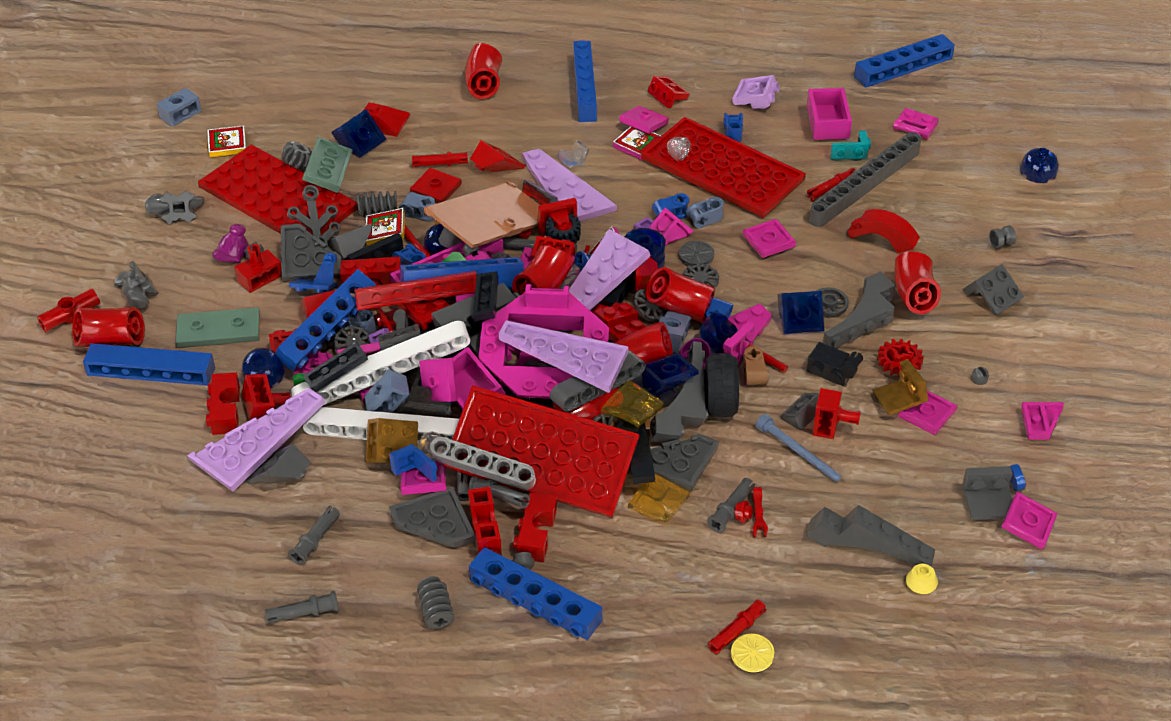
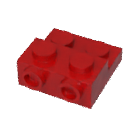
(620, 319)

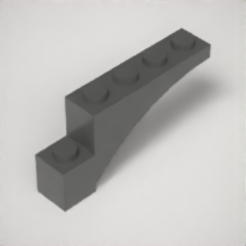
(869, 315)
(689, 405)
(869, 532)

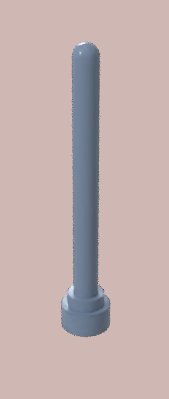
(766, 424)

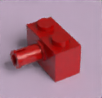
(258, 269)
(258, 396)
(830, 412)

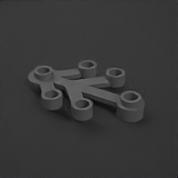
(314, 223)

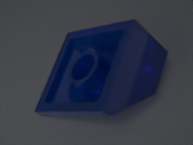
(359, 134)
(801, 312)
(667, 373)

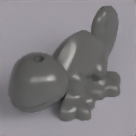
(174, 207)
(134, 285)

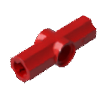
(66, 309)

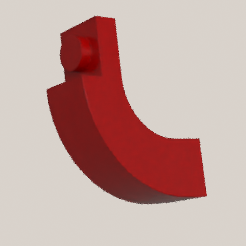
(887, 224)

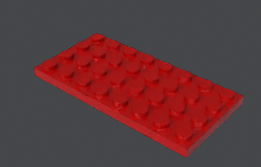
(726, 167)
(268, 188)
(569, 454)

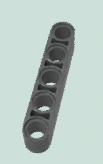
(577, 392)

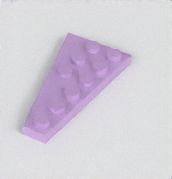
(566, 185)
(607, 268)
(582, 357)
(253, 442)

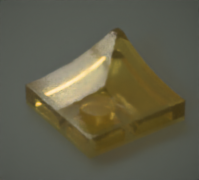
(632, 404)
(658, 499)

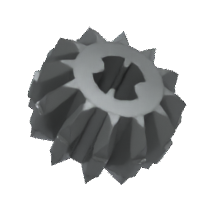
(296, 155)

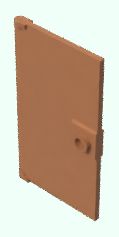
(487, 214)

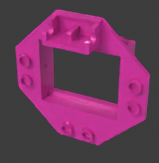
(544, 309)

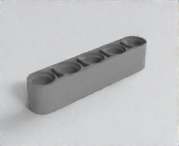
(475, 455)

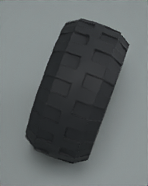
(722, 385)

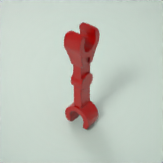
(758, 513)

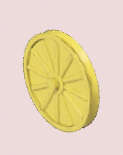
(752, 652)

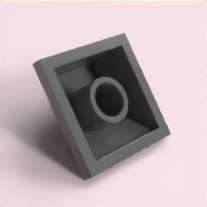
(350, 241)
(281, 467)

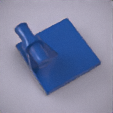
(324, 279)

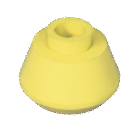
(922, 579)

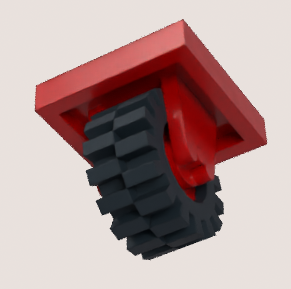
(559, 220)

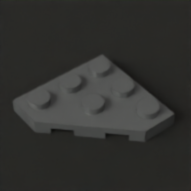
(303, 253)
(684, 460)
(435, 517)

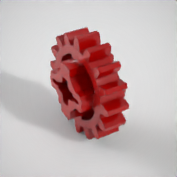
(893, 353)

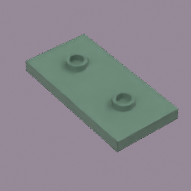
(327, 164)
(218, 327)

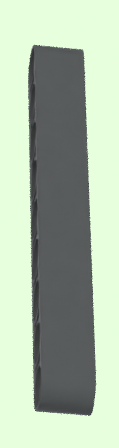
(864, 179)

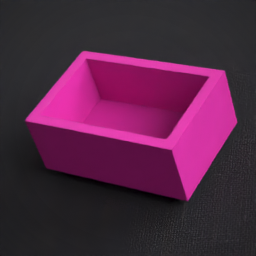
(829, 113)
(469, 372)

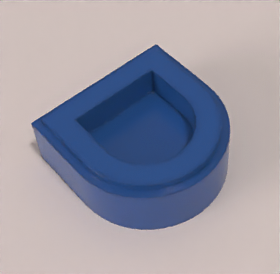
(1017, 478)

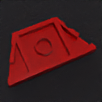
(421, 311)

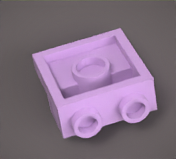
(757, 91)

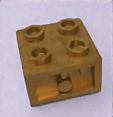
(904, 393)
(388, 436)

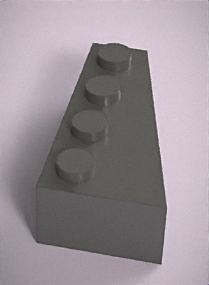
(463, 311)

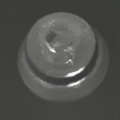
(678, 147)
(425, 441)

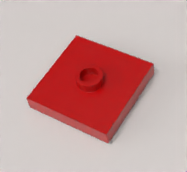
(436, 185)

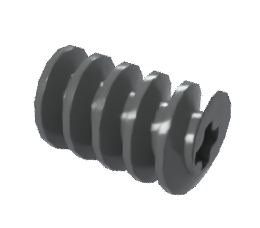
(376, 203)
(435, 602)

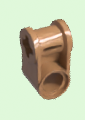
(754, 367)

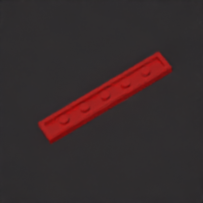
(415, 290)

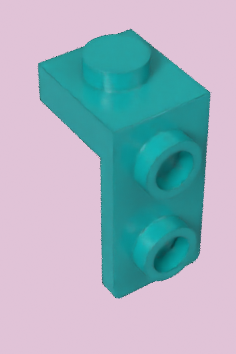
(852, 150)

